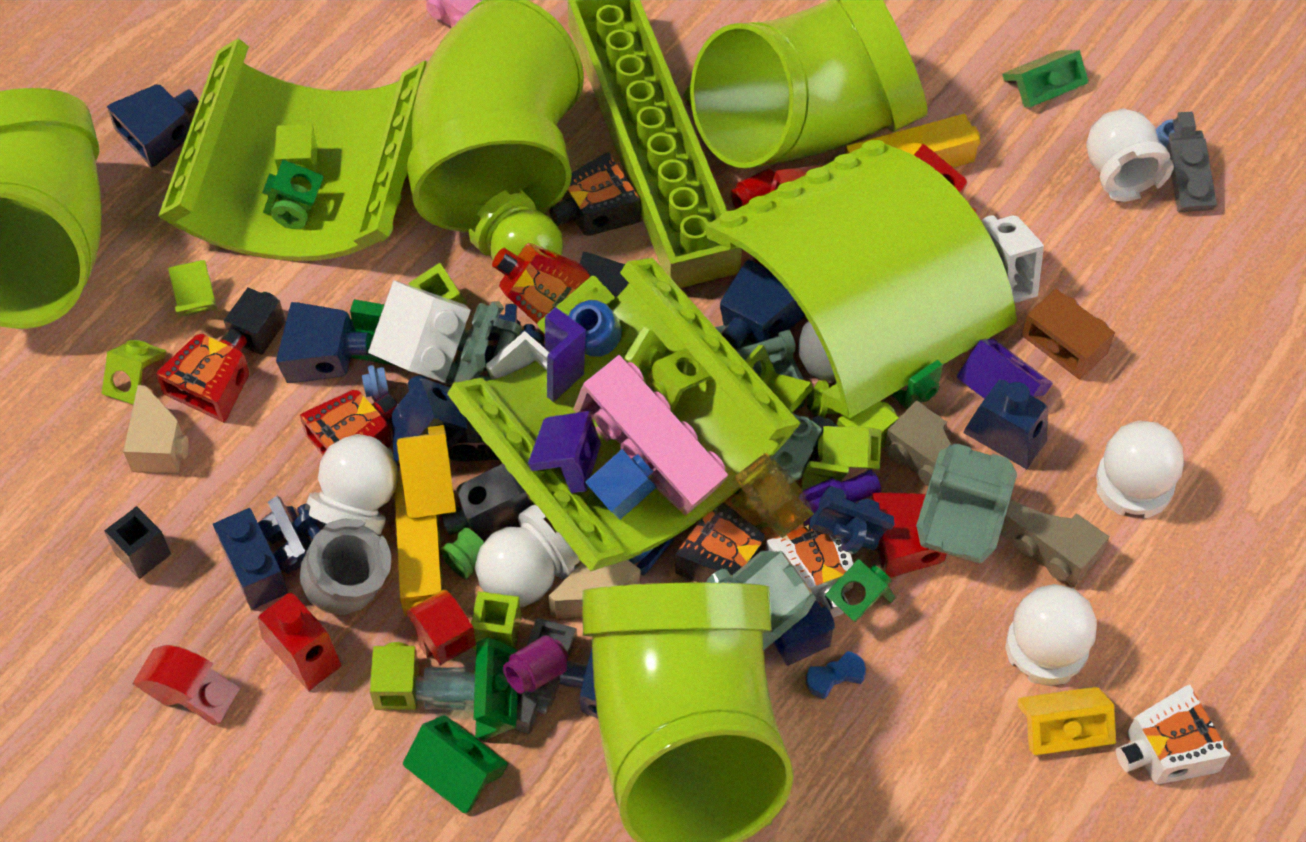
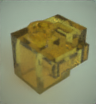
(770, 497)

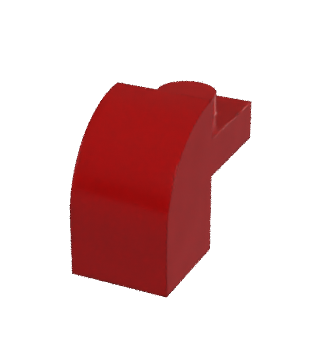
(442, 627)
(186, 678)

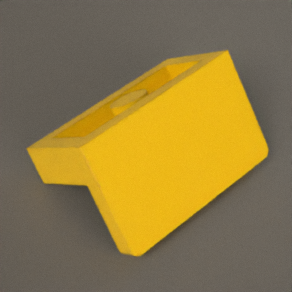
(426, 474)
(1068, 720)

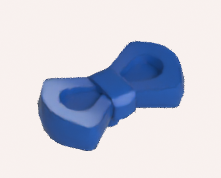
(822, 679)

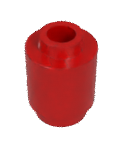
(752, 187)

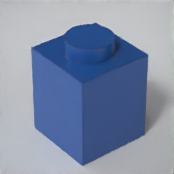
(622, 483)

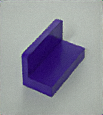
(566, 351)
(994, 362)
(567, 443)

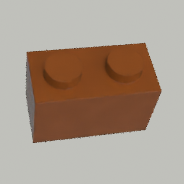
(1068, 333)

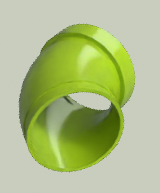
(804, 83)
(492, 113)
(46, 204)
(687, 709)

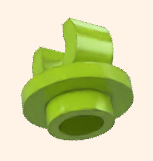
(815, 400)

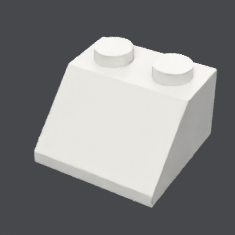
(419, 331)

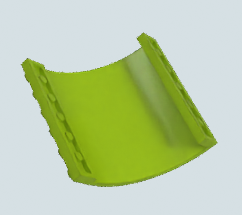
(232, 150)
(880, 266)
(729, 413)

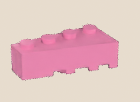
(646, 426)

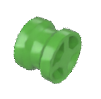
(291, 212)
(463, 553)

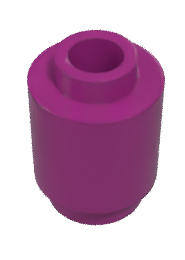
(536, 664)

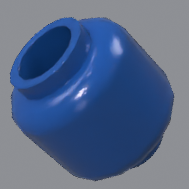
(601, 327)

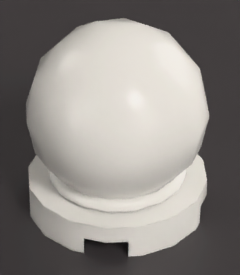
(1127, 154)
(1140, 469)
(355, 481)
(524, 559)
(1051, 634)

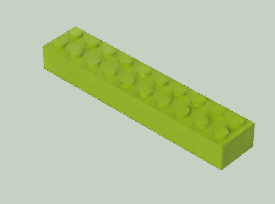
(653, 138)

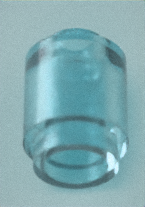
(446, 688)

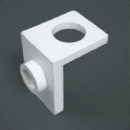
(517, 356)

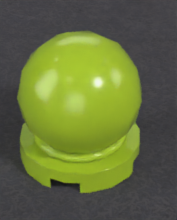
(512, 223)

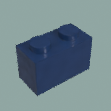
(250, 558)

